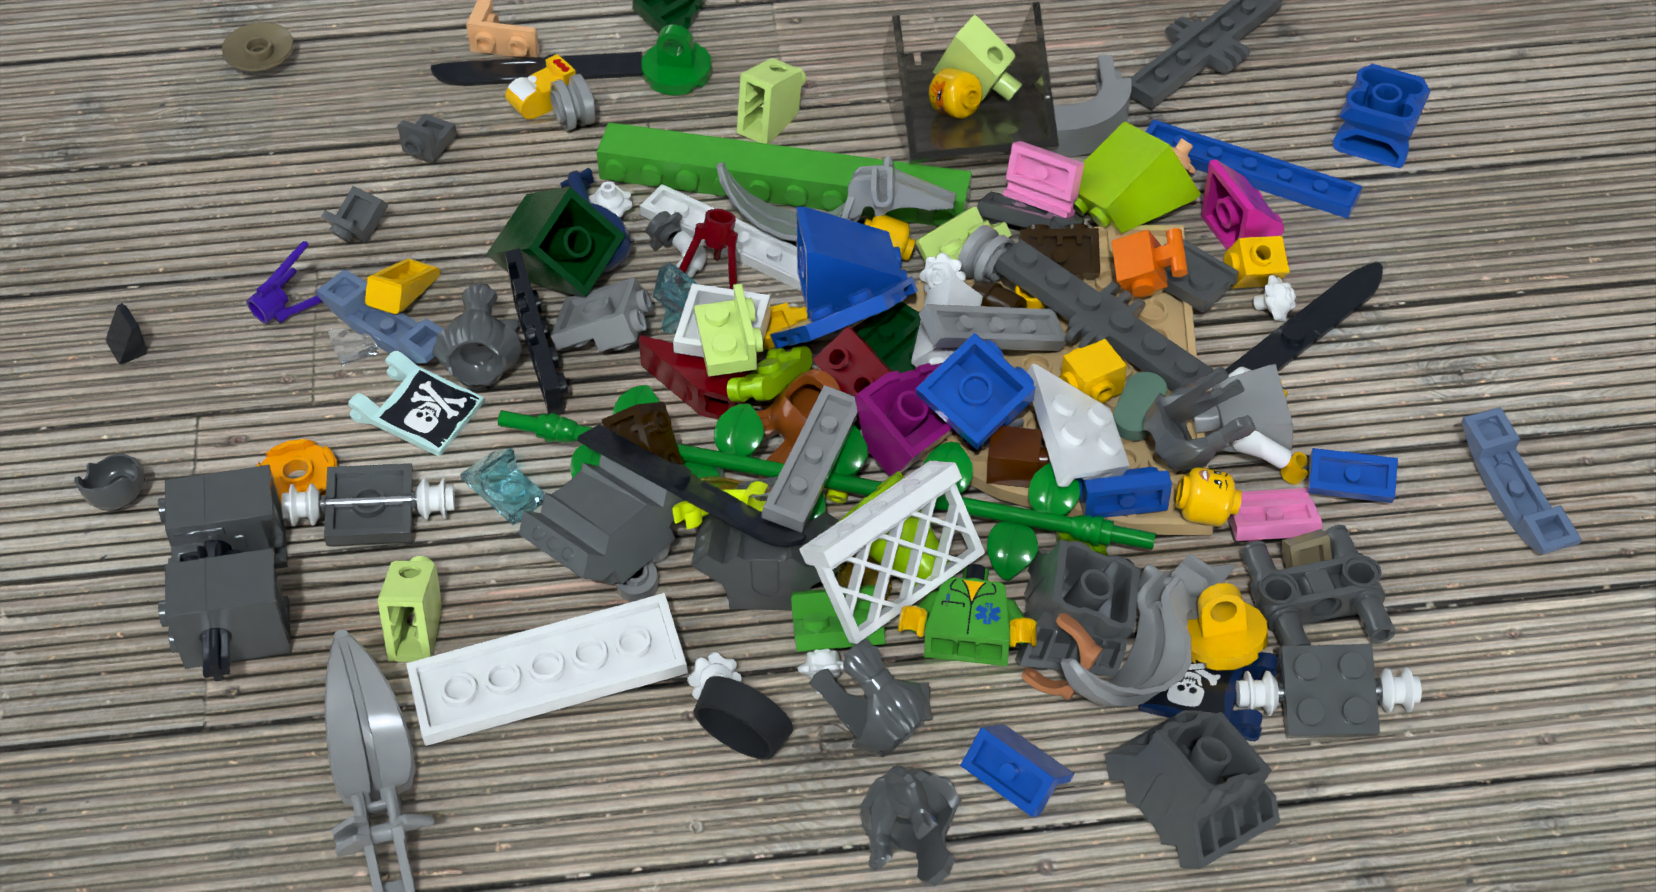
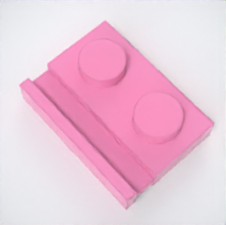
(1043, 179)
(1275, 515)

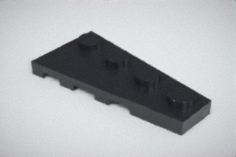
(536, 334)

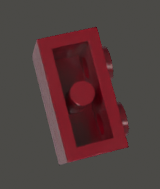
(851, 362)

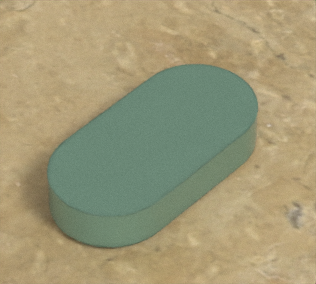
(1135, 401)

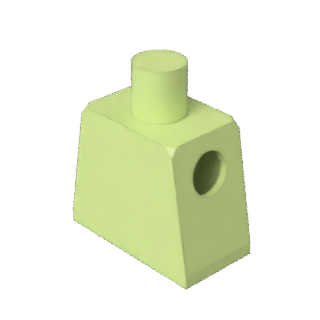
(983, 54)
(768, 99)
(408, 590)

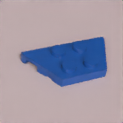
(828, 319)

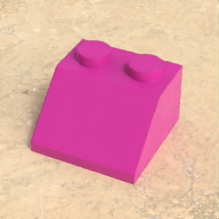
(1236, 208)

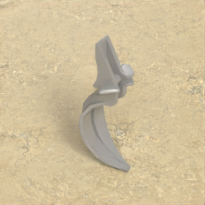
(873, 186)
(1162, 639)
(368, 759)

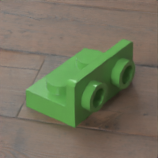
(818, 625)

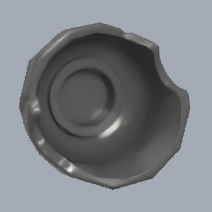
(112, 482)

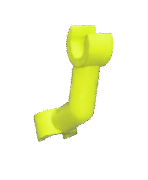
(693, 514)

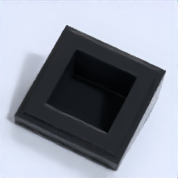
(125, 336)

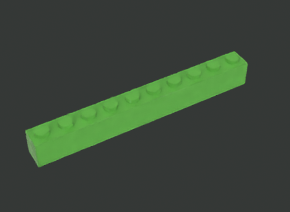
(764, 170)

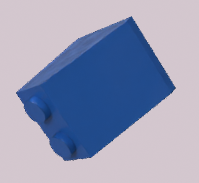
(841, 258)

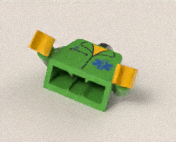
(969, 620)

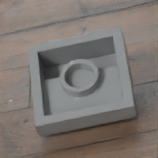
(607, 315)

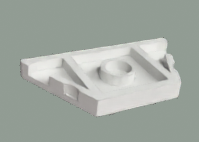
(1076, 431)

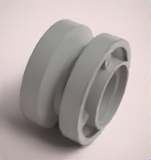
(572, 102)
(982, 252)

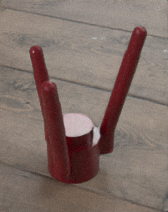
(718, 234)

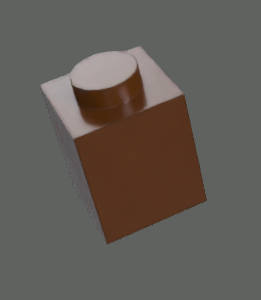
(1015, 456)

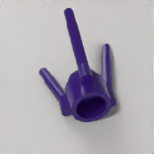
(271, 299)

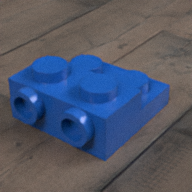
(977, 390)

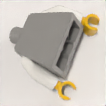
(1267, 406)

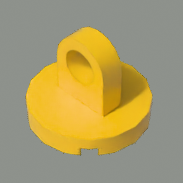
(1226, 630)

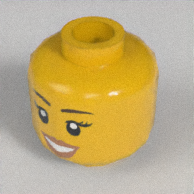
(1207, 496)

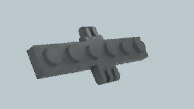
(1199, 45)
(1100, 316)

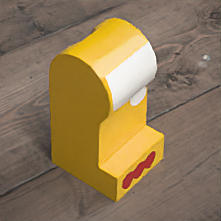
(532, 94)

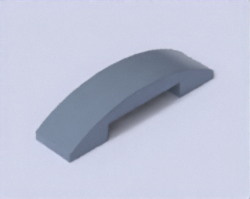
(391, 332)
(1512, 484)

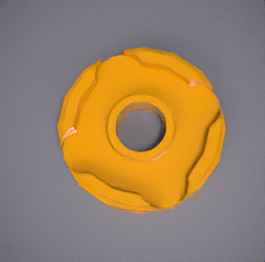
(295, 456)

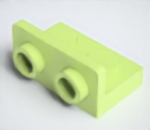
(953, 234)
(728, 335)

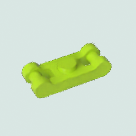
(770, 375)

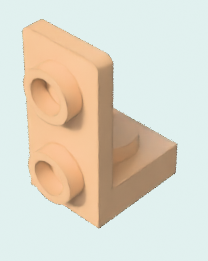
(492, 37)

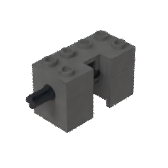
(221, 572)

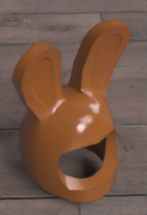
(792, 409)

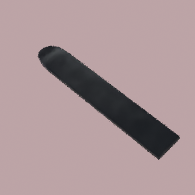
(507, 70)
(1314, 320)
(681, 482)

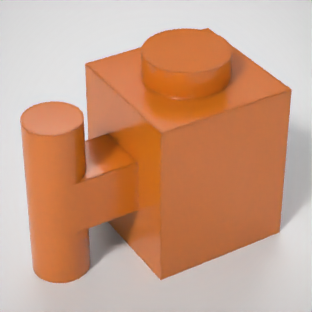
(1142, 261)

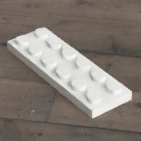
(545, 669)

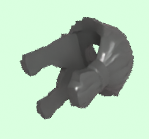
(457, 344)
(1169, 415)
(889, 705)
(926, 810)

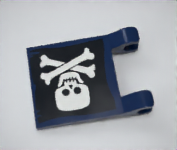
(1214, 693)

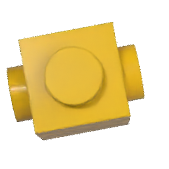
(1257, 260)
(1095, 371)

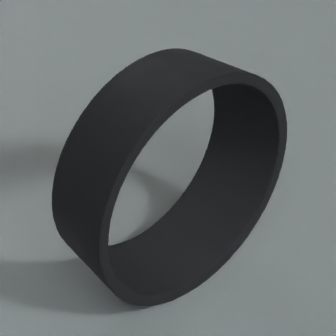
(742, 717)

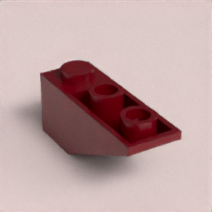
(688, 377)

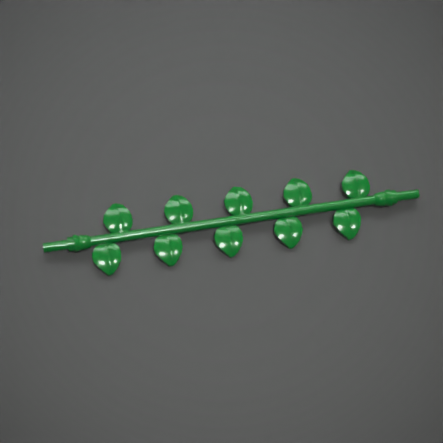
(741, 432)

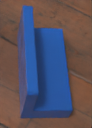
(1352, 475)
(1133, 493)
(1015, 768)

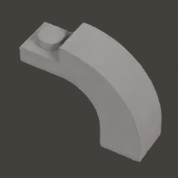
(1088, 124)

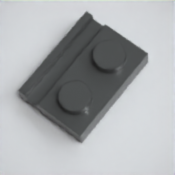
(1205, 279)

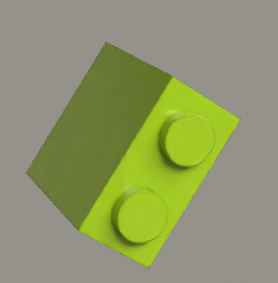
(1132, 180)

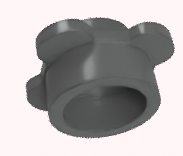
(663, 229)

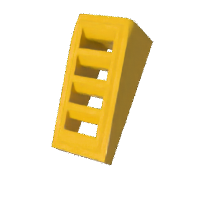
(399, 285)

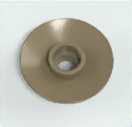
(257, 46)

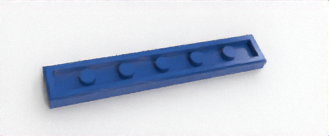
(1266, 172)

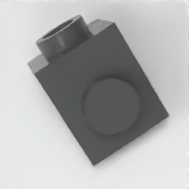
(426, 137)
(356, 216)

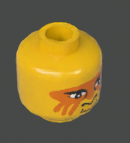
(955, 93)

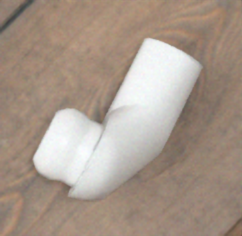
(681, 242)

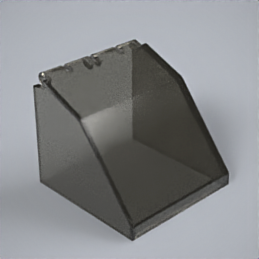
(994, 125)

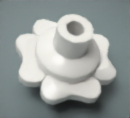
(612, 198)
(940, 269)
(1277, 298)
(822, 660)
(713, 666)

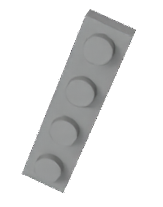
(1005, 326)
(811, 459)

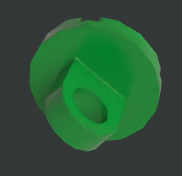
(676, 64)

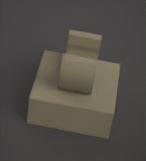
(1306, 548)

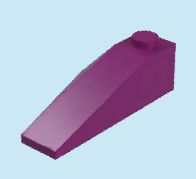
(897, 422)

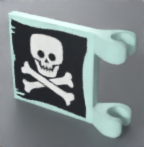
(421, 409)

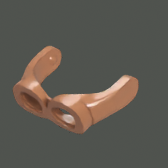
(1088, 651)

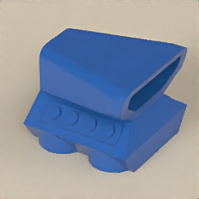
(1381, 115)

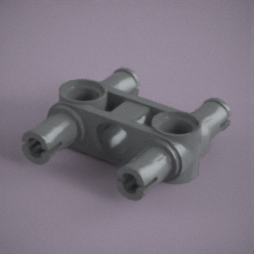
(1319, 590)

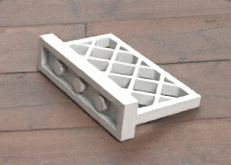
(887, 514)

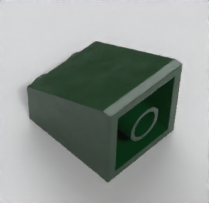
(560, 240)

